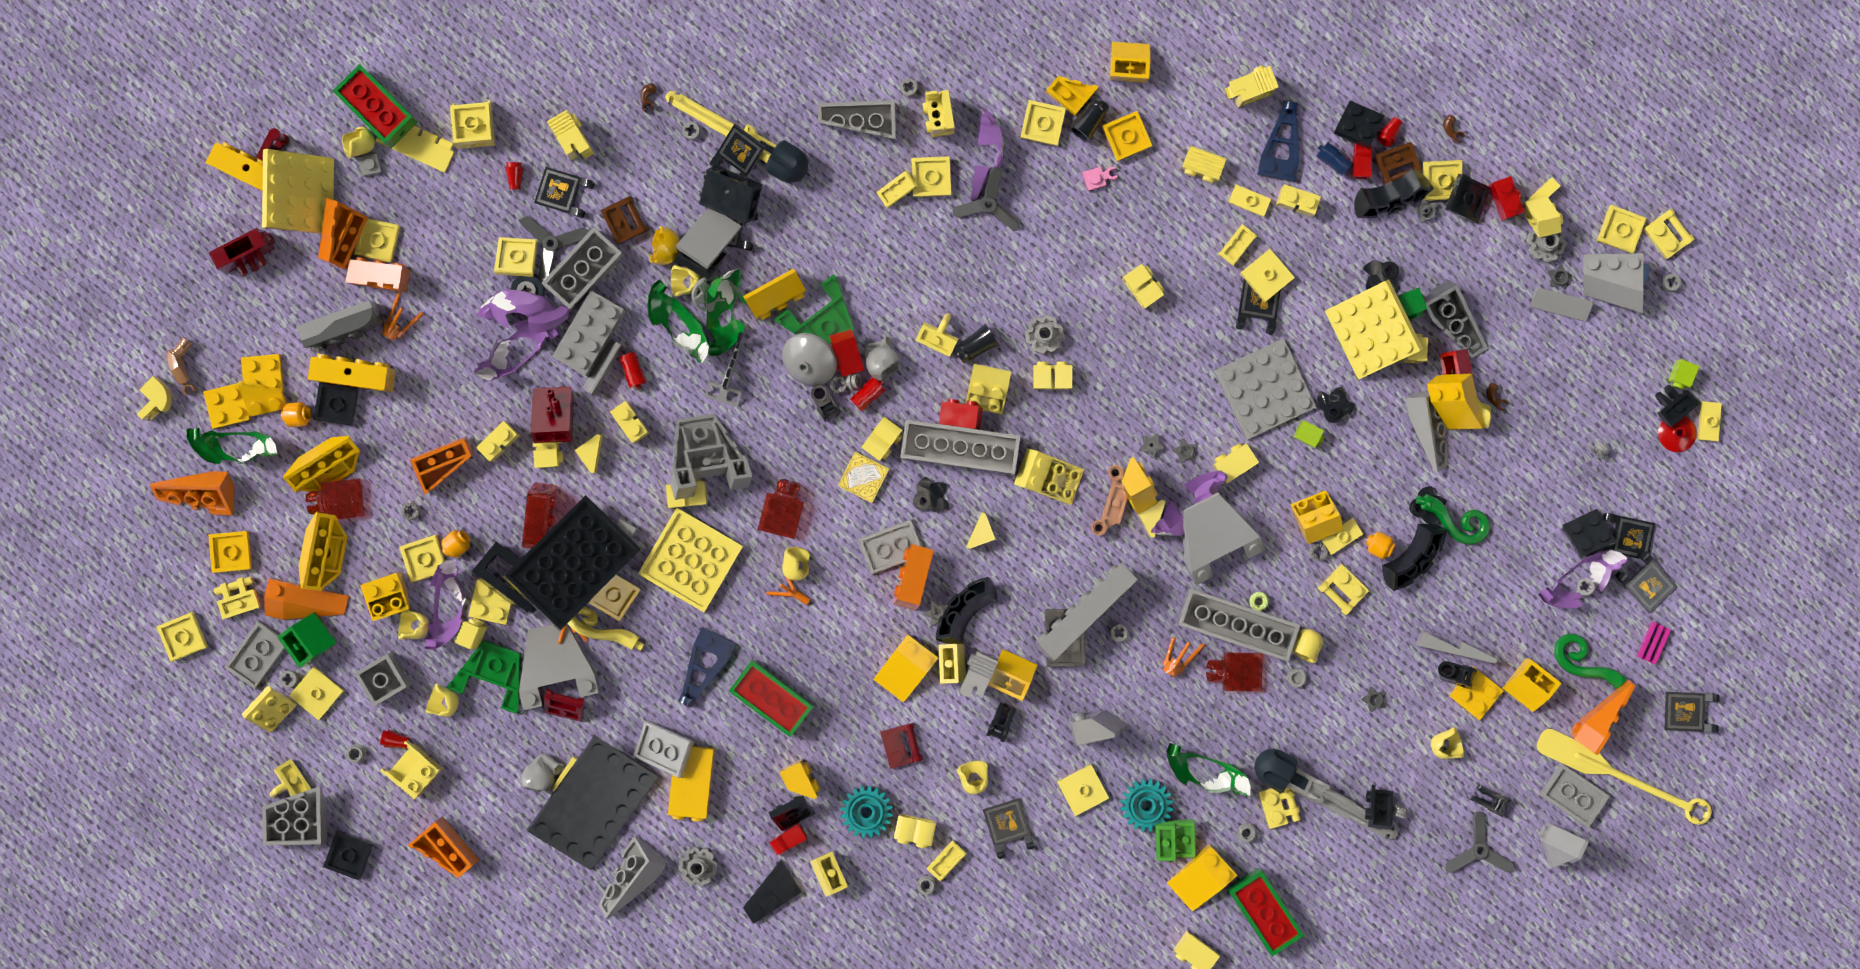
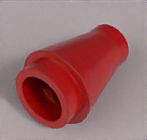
(1389, 133)
(514, 174)
(392, 739)

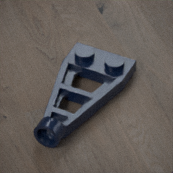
(1276, 167)
(714, 644)

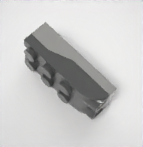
(340, 326)

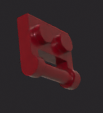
(273, 135)
(564, 706)
(895, 748)

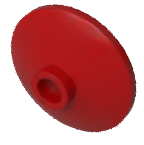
(1674, 443)

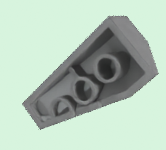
(1429, 428)
(1561, 846)

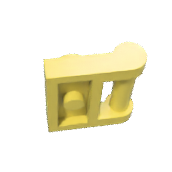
(1664, 238)
(1347, 584)

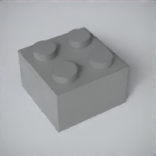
(382, 679)

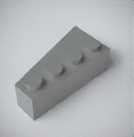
(864, 116)

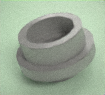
(854, 381)
(349, 753)
(1246, 839)
(924, 891)

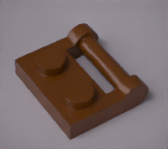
(1396, 158)
(618, 223)

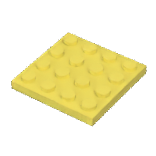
(295, 190)
(1374, 329)
(690, 560)

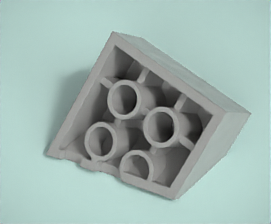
(1614, 279)
(1095, 726)
(296, 819)

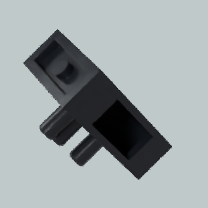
(730, 194)

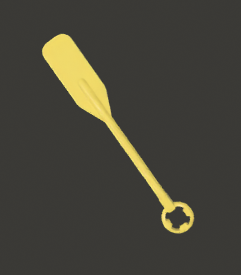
(1575, 755)

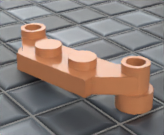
(1114, 504)

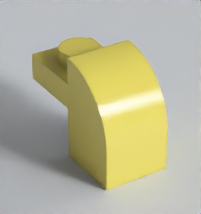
(159, 397)

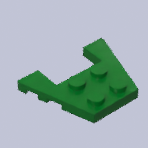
(827, 321)
(493, 665)

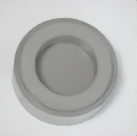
(1296, 677)

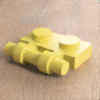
(239, 603)
(1274, 809)

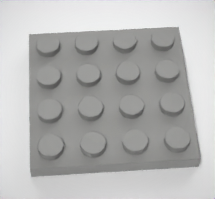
(1264, 389)

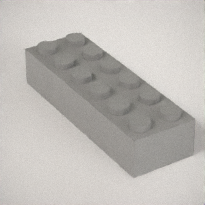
(960, 447)
(1089, 610)
(1238, 624)

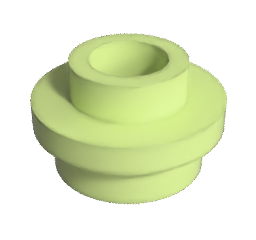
(1265, 601)

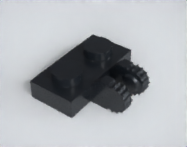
(1677, 408)

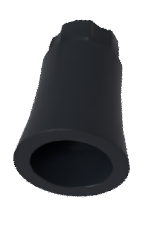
(1089, 119)
(976, 344)

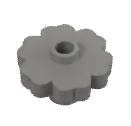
(1539, 248)
(1046, 324)
(691, 873)

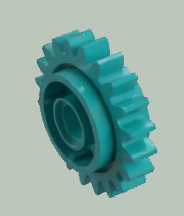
(1144, 792)
(863, 823)

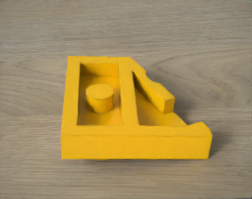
(1070, 93)
(261, 399)

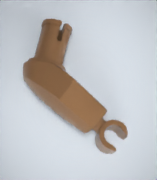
(176, 364)

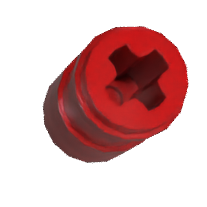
(633, 373)
(869, 393)

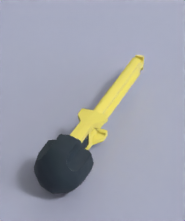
(783, 160)

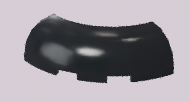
(1391, 197)
(1416, 558)
(962, 609)

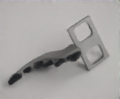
(725, 386)

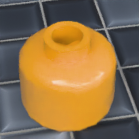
(296, 414)
(456, 543)
(1380, 545)

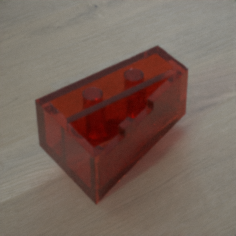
(538, 513)

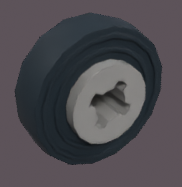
(530, 283)

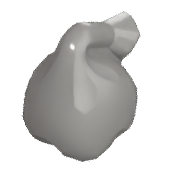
(881, 359)
(541, 774)

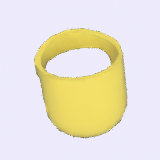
(1308, 645)

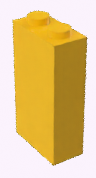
(692, 793)

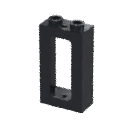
(497, 585)

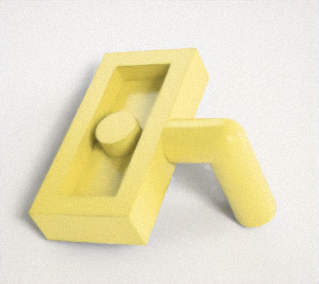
(937, 337)
(291, 780)

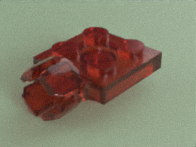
(338, 498)
(782, 510)
(1237, 671)

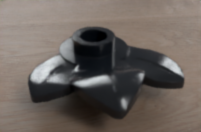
(1378, 273)
(1334, 402)
(933, 495)
(1427, 516)

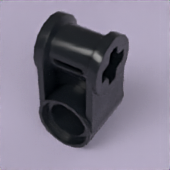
(825, 403)
(1458, 674)

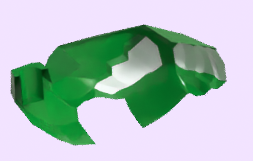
(727, 289)
(659, 309)
(209, 449)
(1227, 780)

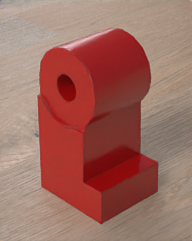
(1361, 162)
(788, 839)

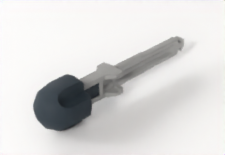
(1279, 771)

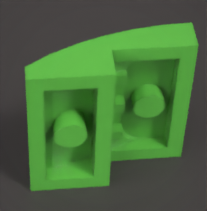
(1175, 839)

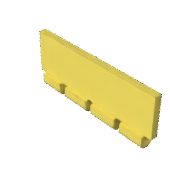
(425, 148)

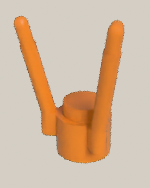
(391, 328)
(1173, 666)

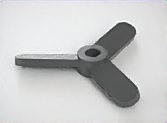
(990, 195)
(559, 241)
(1486, 854)

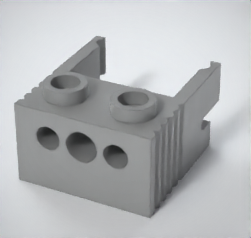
(978, 674)

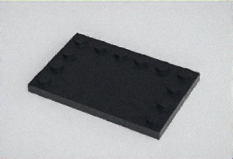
(572, 563)
(592, 802)

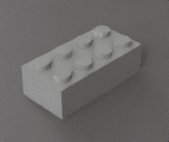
(583, 269)
(589, 333)

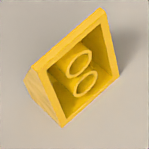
(1456, 401)
(905, 668)
(1201, 878)

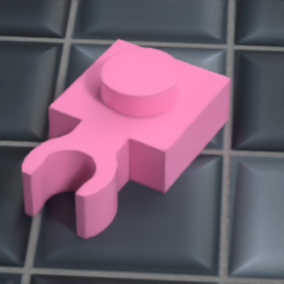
(1096, 178)

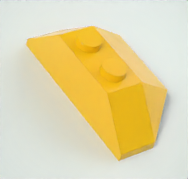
(324, 463)
(322, 552)

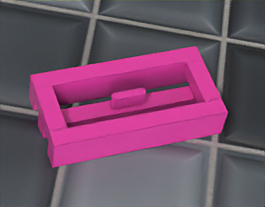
(1660, 646)

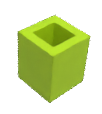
(1683, 374)
(1309, 434)

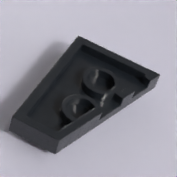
(772, 893)

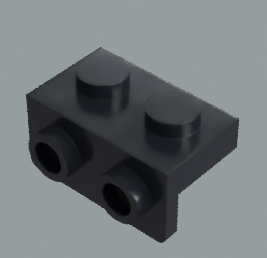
(1380, 808)

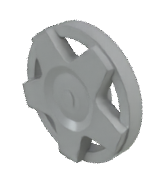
(702, 296)

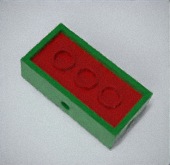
(375, 106)
(771, 698)
(1265, 912)

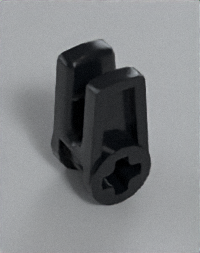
(1004, 728)
(1497, 804)

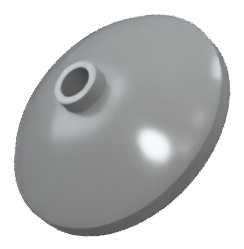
(814, 354)

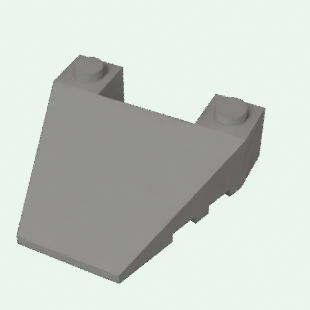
(705, 451)
(1213, 531)
(552, 663)

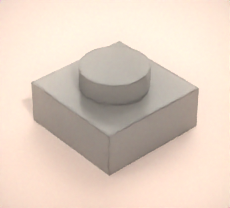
(370, 165)

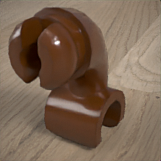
(645, 93)
(1448, 127)
(1491, 393)

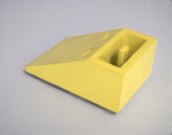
(1049, 476)

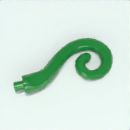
(1435, 506)
(1610, 675)

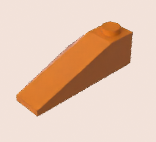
(206, 490)
(290, 601)
(1594, 727)

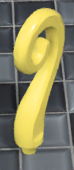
(620, 636)

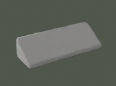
(1561, 304)
(602, 367)

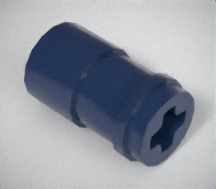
(1331, 156)

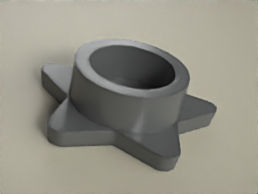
(1430, 210)
(1559, 272)
(1146, 446)
(1185, 446)
(931, 612)
(1374, 704)

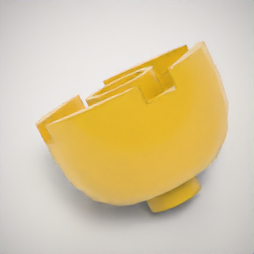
(664, 246)

